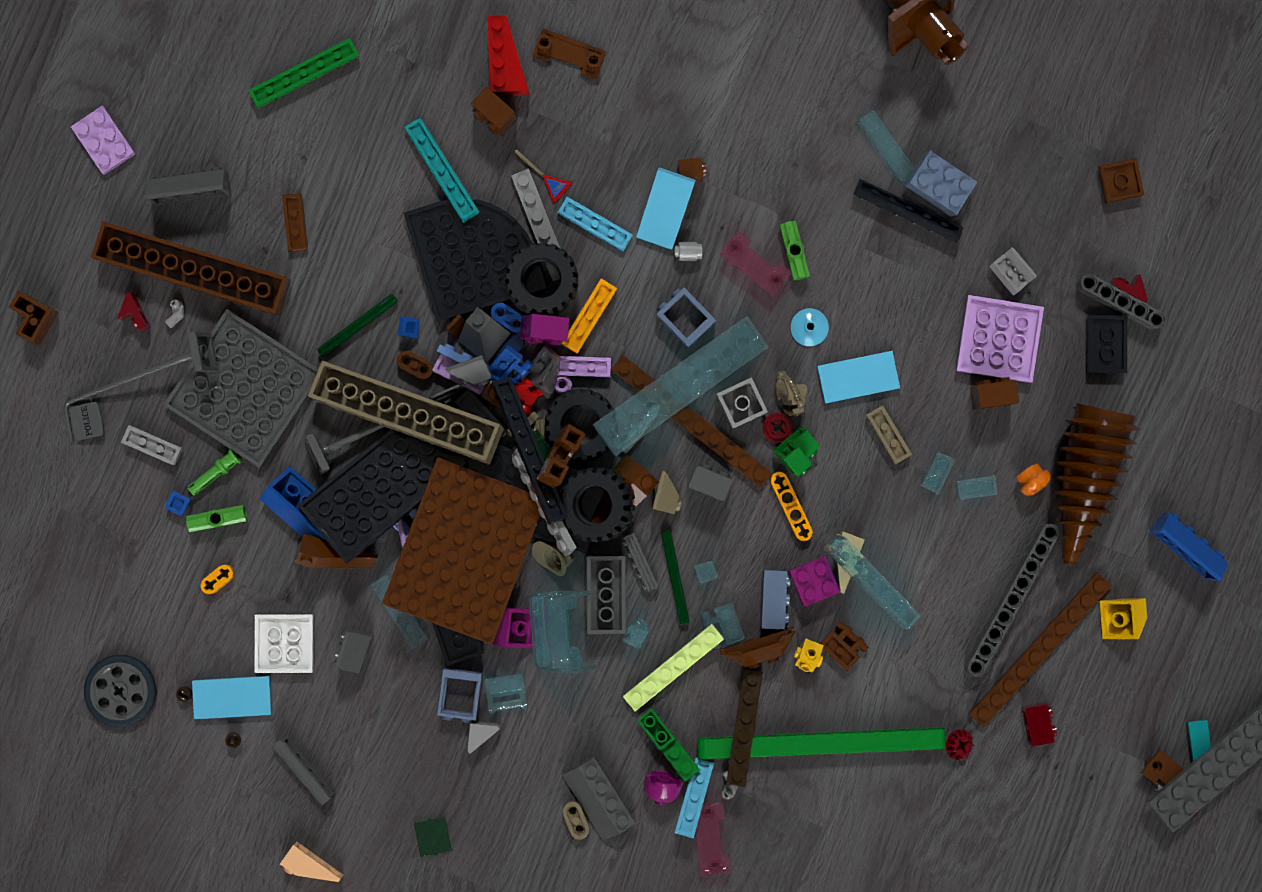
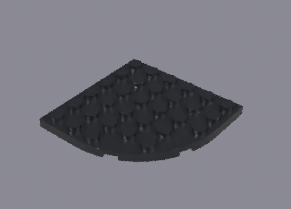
(468, 259)

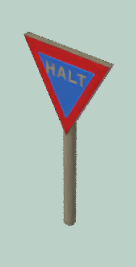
(555, 186)

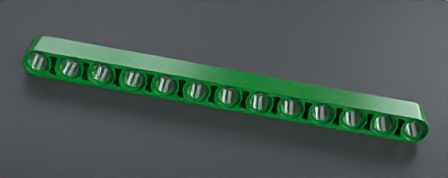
(828, 743)

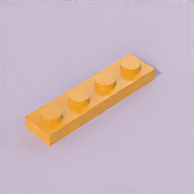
(589, 315)

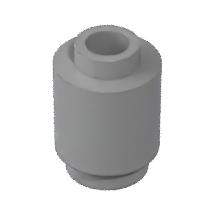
(688, 251)

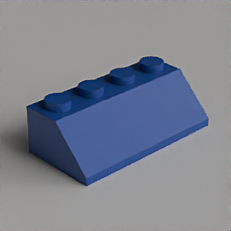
(283, 498)
(1189, 547)

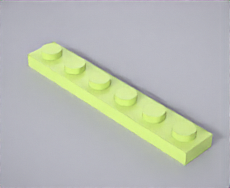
(673, 667)

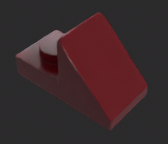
(1135, 289)
(130, 308)

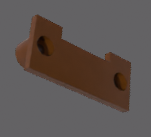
(570, 52)
(1165, 769)

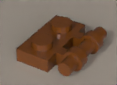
(839, 649)

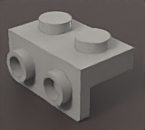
(1013, 271)

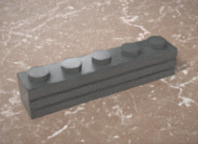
(640, 562)

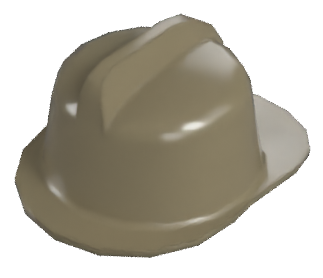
(551, 557)

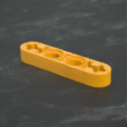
(788, 507)

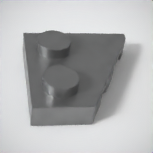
(545, 371)

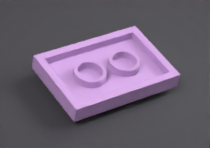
(103, 140)

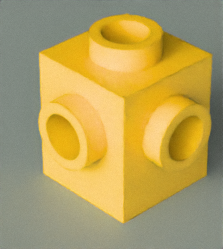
(808, 655)

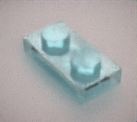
(937, 472)
(976, 487)

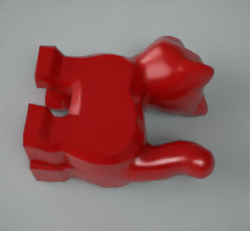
(526, 396)

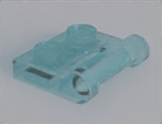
(505, 686)

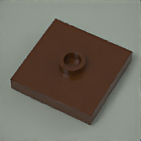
(1121, 180)

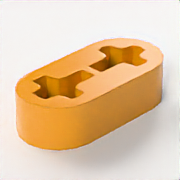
(215, 576)

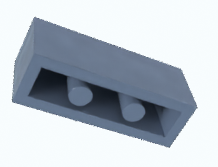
(774, 599)

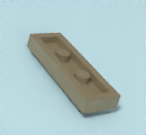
(888, 434)

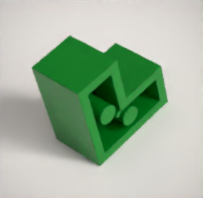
(796, 451)

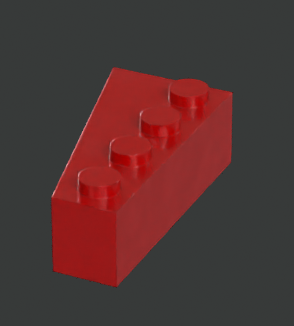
(504, 63)

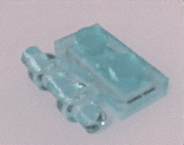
(728, 623)

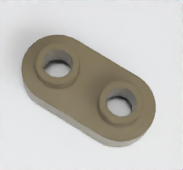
(576, 819)

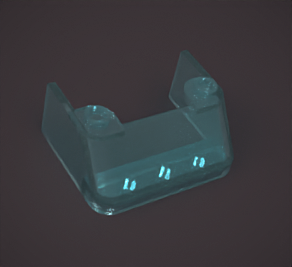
(552, 631)

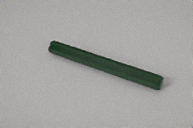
(357, 325)
(675, 577)

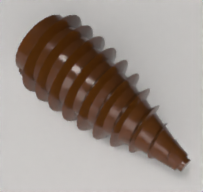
(1091, 472)

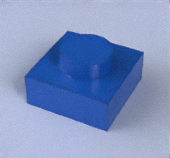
(408, 327)
(178, 503)

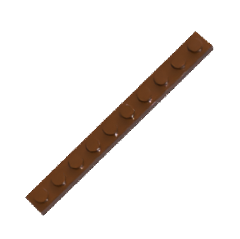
(699, 427)
(1040, 649)

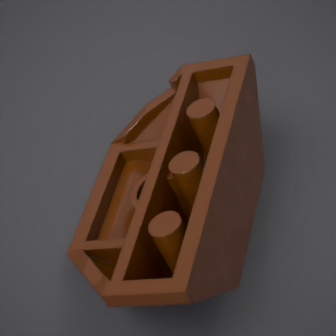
(760, 649)

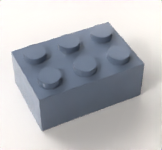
(940, 183)

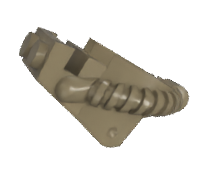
(790, 393)

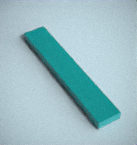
(441, 170)

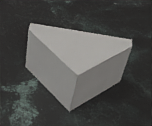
(479, 733)

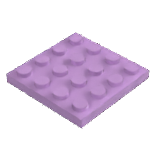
(999, 338)

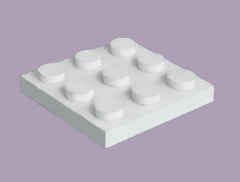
(284, 643)

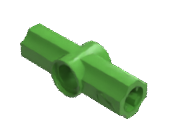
(792, 238)
(205, 520)

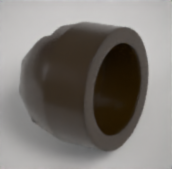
(185, 690)
(237, 740)

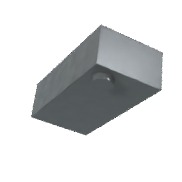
(607, 599)

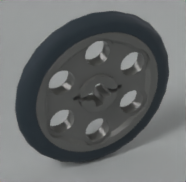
(110, 715)

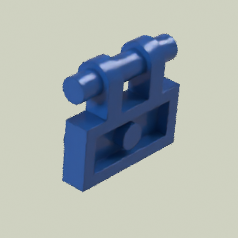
(506, 362)

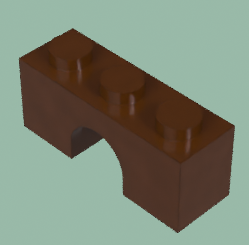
(555, 465)

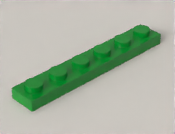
(303, 73)

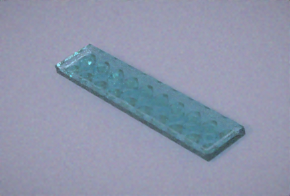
(680, 386)

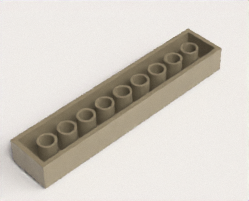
(406, 412)

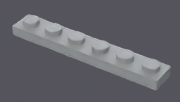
(535, 213)
(564, 541)

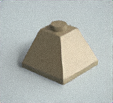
(666, 496)

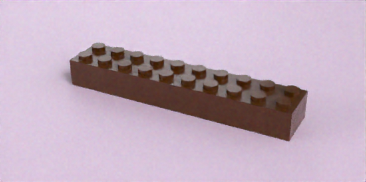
(191, 268)

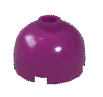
(662, 786)

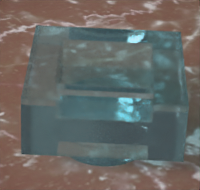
(706, 571)

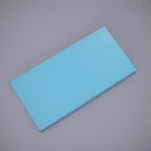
(665, 208)
(858, 377)
(232, 697)

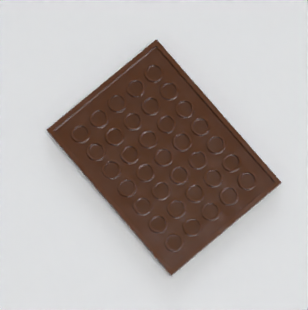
(463, 551)

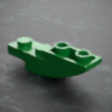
(668, 744)

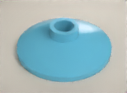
(802, 334)

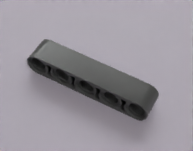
(1129, 302)

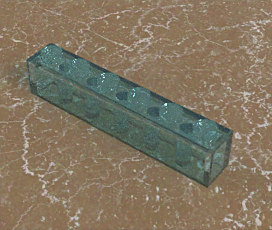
(872, 582)

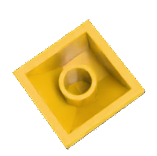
(1123, 618)

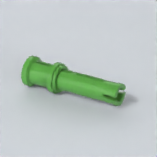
(221, 467)

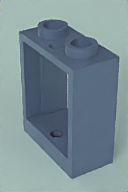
(664, 307)
(466, 717)

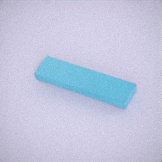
(595, 224)
(694, 799)

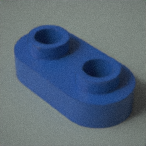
(508, 318)

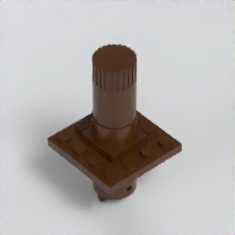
(930, 24)

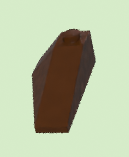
(639, 479)
(318, 553)

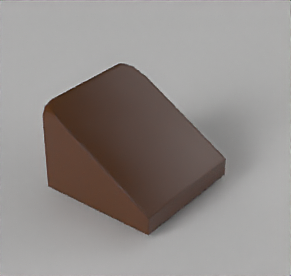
(456, 326)

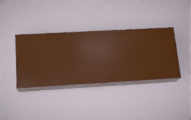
(295, 222)

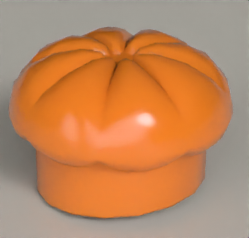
(1033, 479)

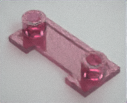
(754, 265)
(709, 841)

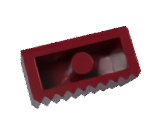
(1038, 724)

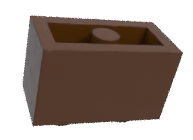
(693, 169)

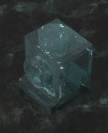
(637, 633)

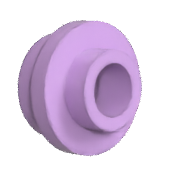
(568, 384)

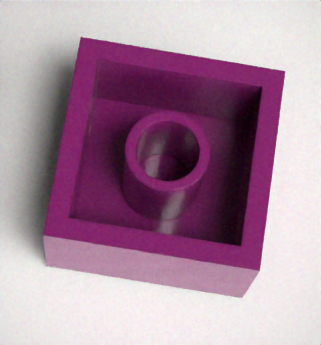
(545, 329)
(814, 581)

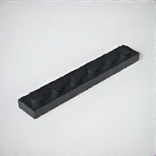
(908, 210)

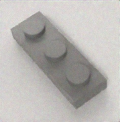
(151, 445)

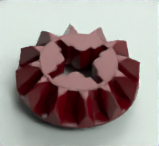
(787, 427)
(953, 742)

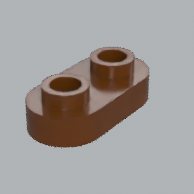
(415, 365)

